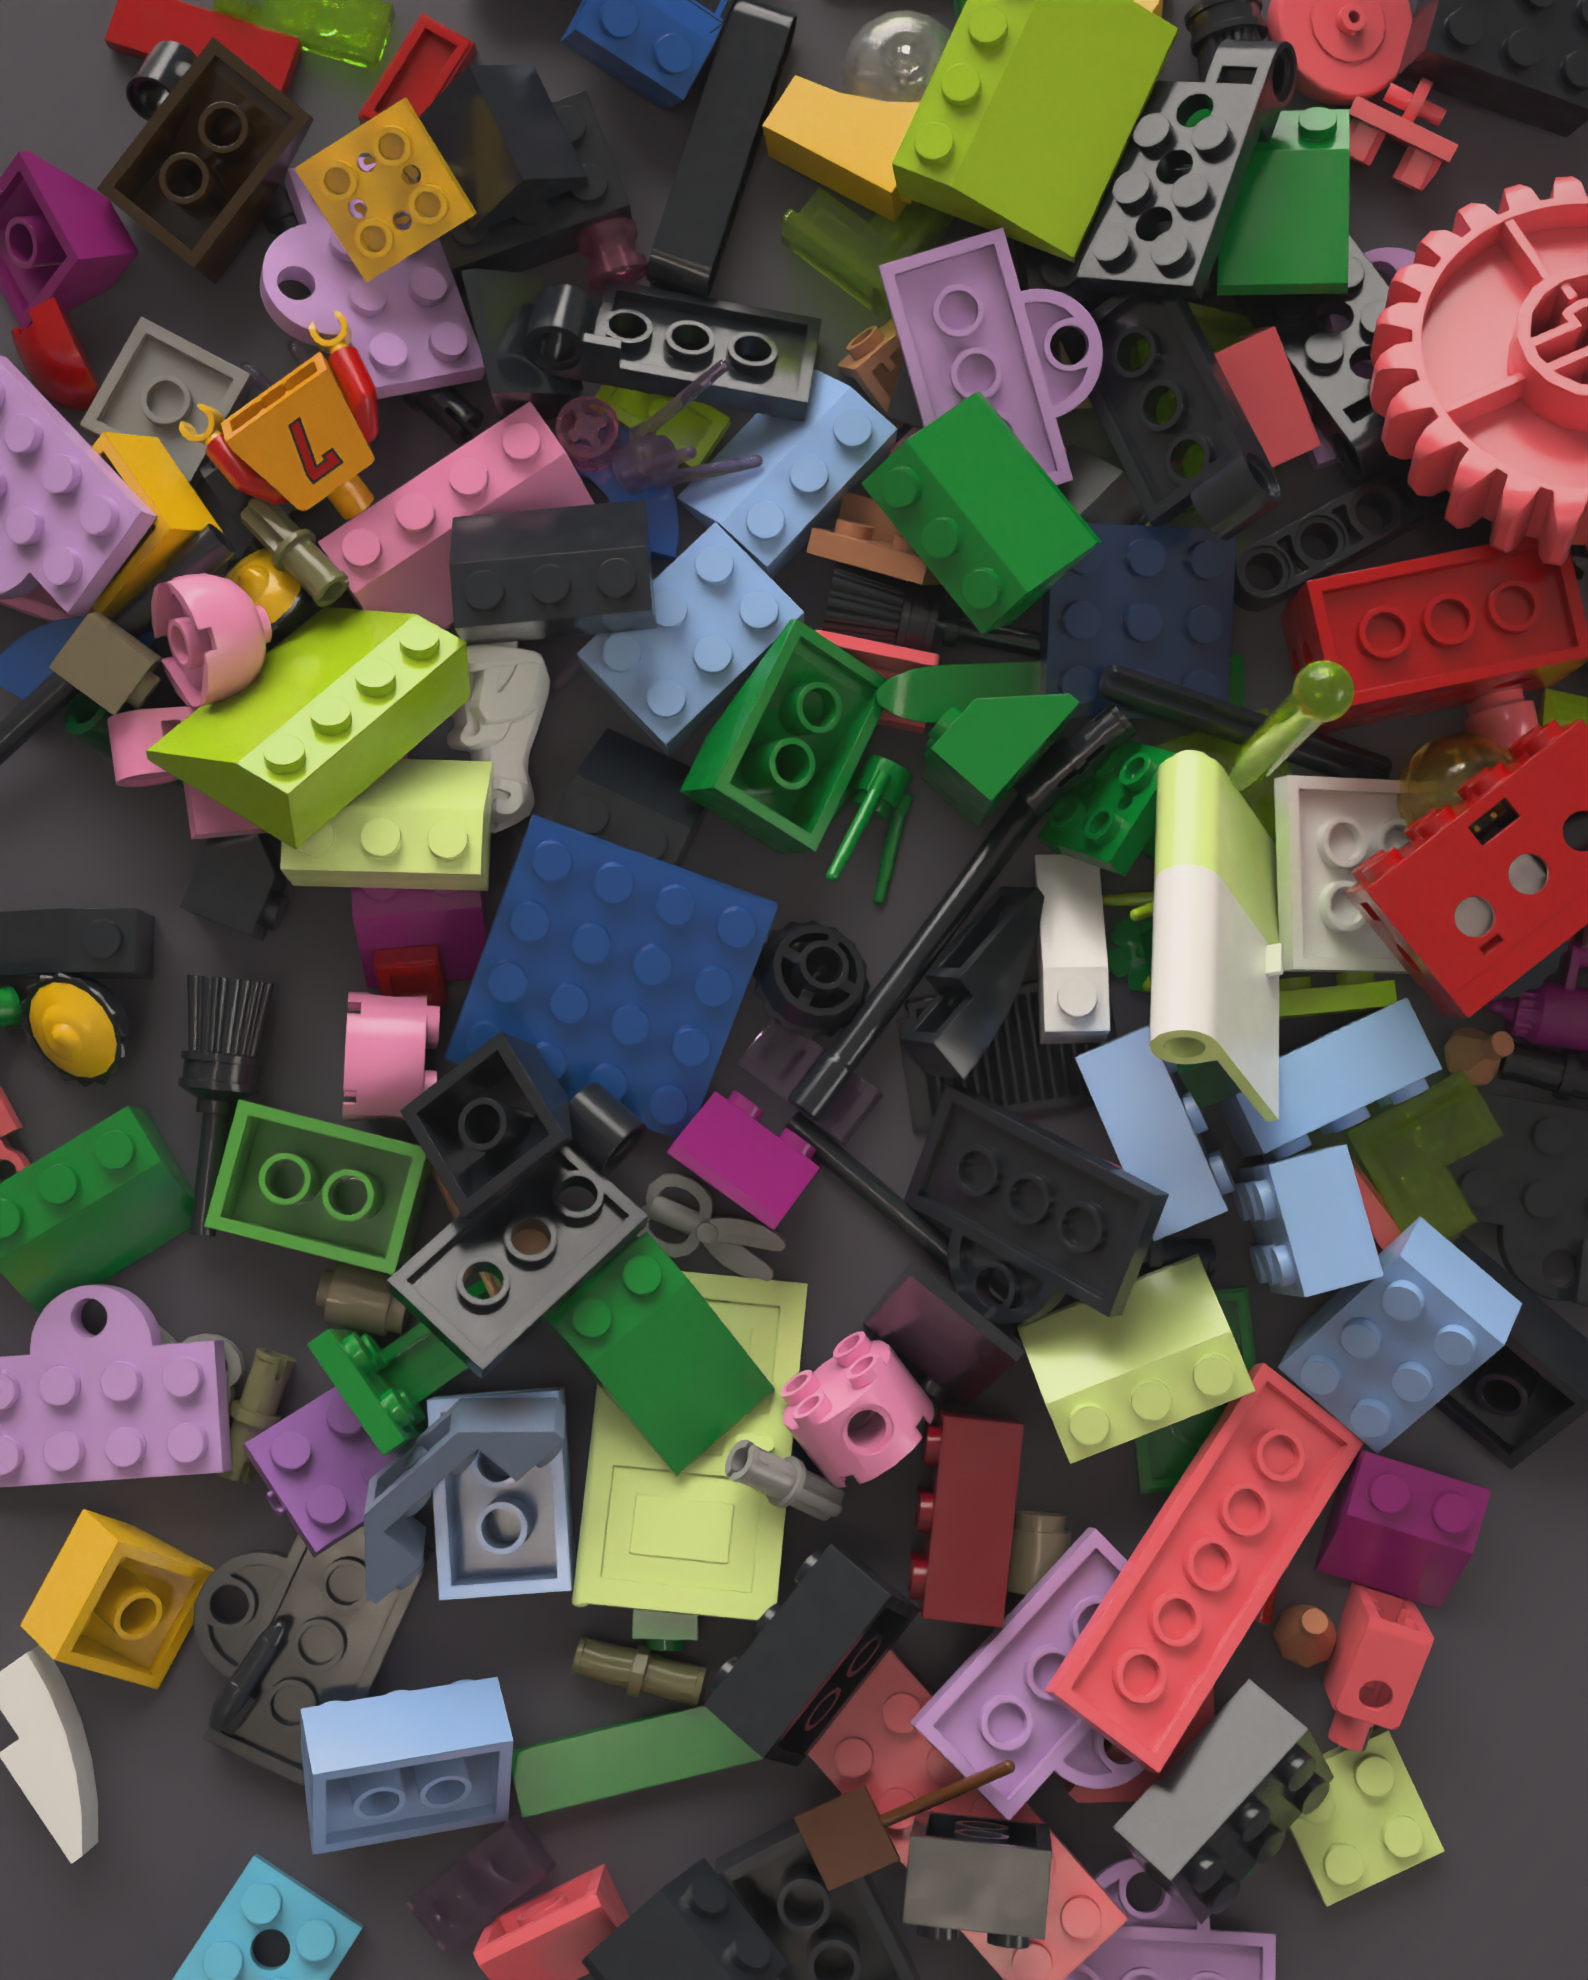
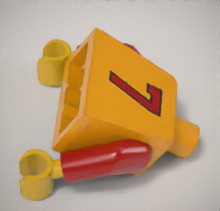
(303, 433)

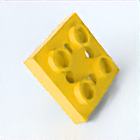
(396, 143)

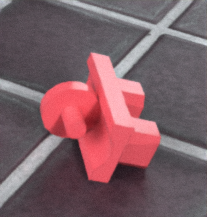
(1424, 148)

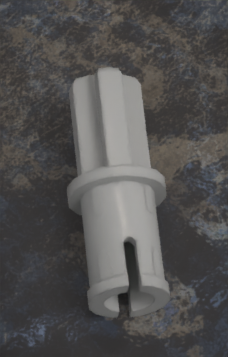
(783, 1481)

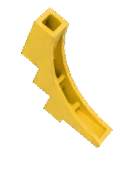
(848, 139)

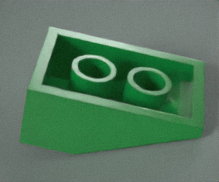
(1292, 211)
(788, 742)
(660, 1353)

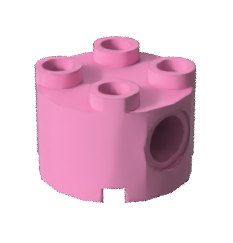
(387, 1054)
(856, 1410)

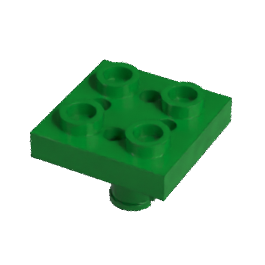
(1112, 813)

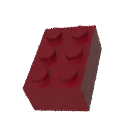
(966, 1517)

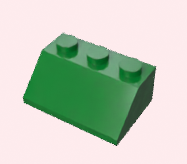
(981, 513)
(991, 747)
(92, 1208)

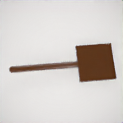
(851, 1836)

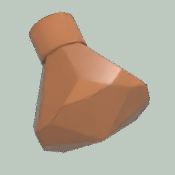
(1477, 1053)
(1305, 1635)

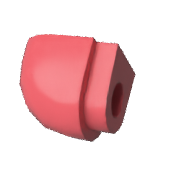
(1502, 715)

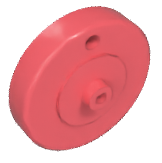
(1342, 44)

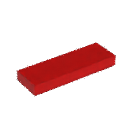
(144, 23)

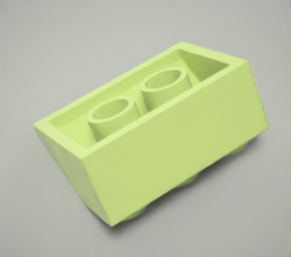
(408, 830)
(1136, 1369)

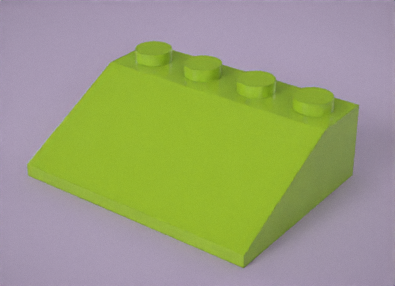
(1032, 115)
(320, 718)

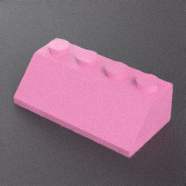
(403, 542)

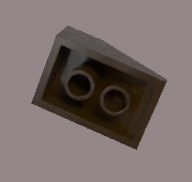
(209, 160)

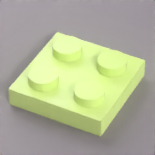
(1366, 1824)

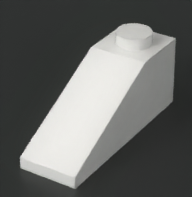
(1071, 952)

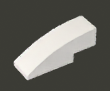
(52, 1751)

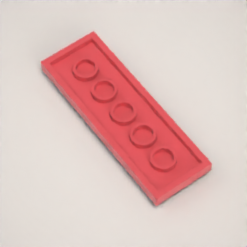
(1204, 1569)
(880, 1749)

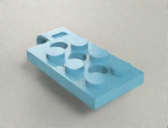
(264, 1901)

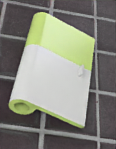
(1215, 930)

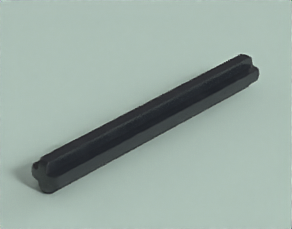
(1232, 722)

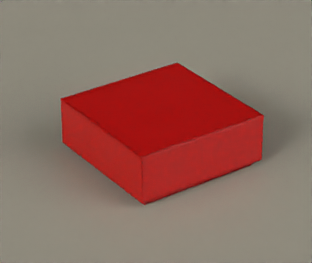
(412, 973)

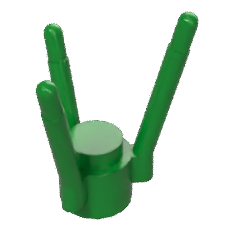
(878, 790)

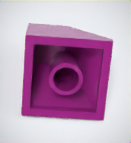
(56, 238)

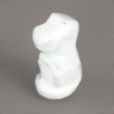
(501, 722)

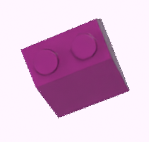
(421, 918)
(745, 1158)
(1401, 1528)

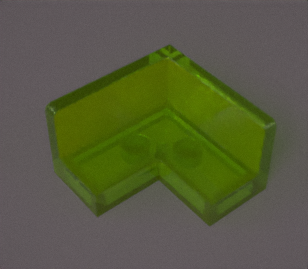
(851, 249)
(1415, 1142)

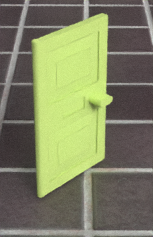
(695, 1536)

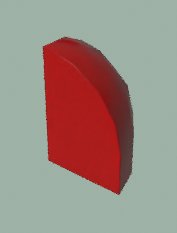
(56, 357)

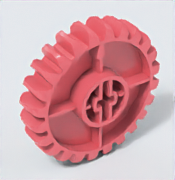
(1490, 368)

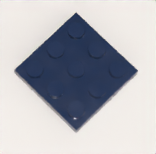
(1142, 602)

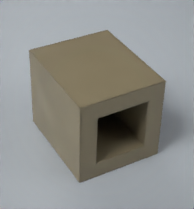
(108, 664)

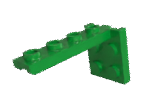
(391, 1382)

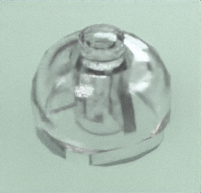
(894, 56)

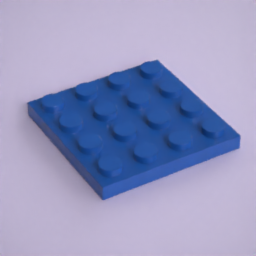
(615, 971)

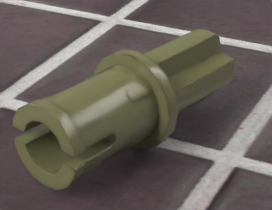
(295, 551)

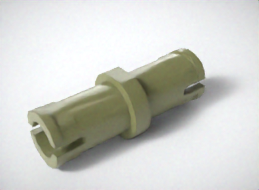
(257, 1407)
(638, 1670)

